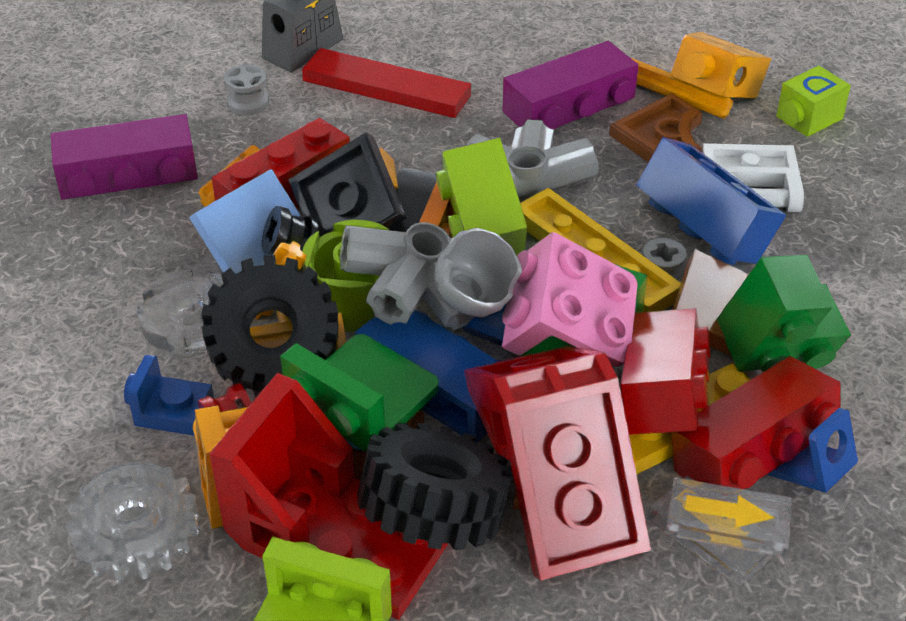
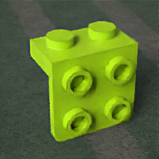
(322, 585)

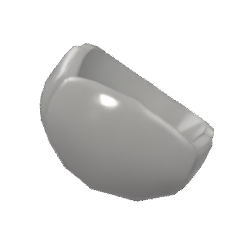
(477, 272)

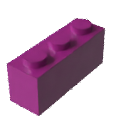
(570, 86)
(123, 156)

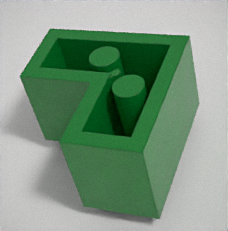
(782, 314)

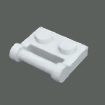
(763, 168)

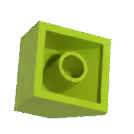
(482, 192)

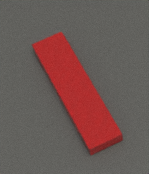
(387, 82)

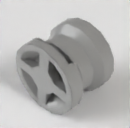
(246, 89)

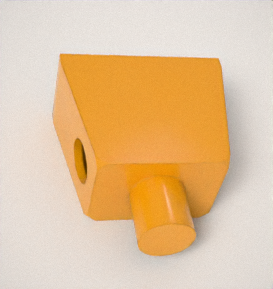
(713, 65)

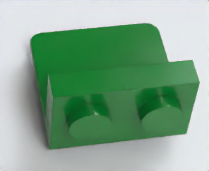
(361, 386)

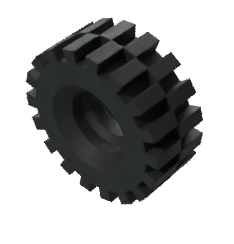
(260, 290)
(434, 486)

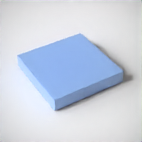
(236, 222)

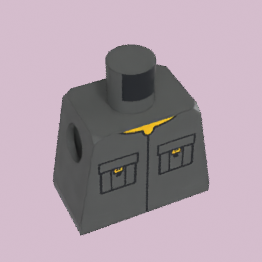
(298, 30)

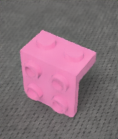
(572, 297)

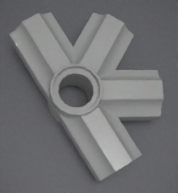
(541, 166)
(405, 270)

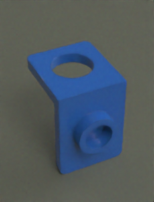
(820, 465)

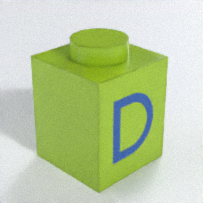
(813, 100)

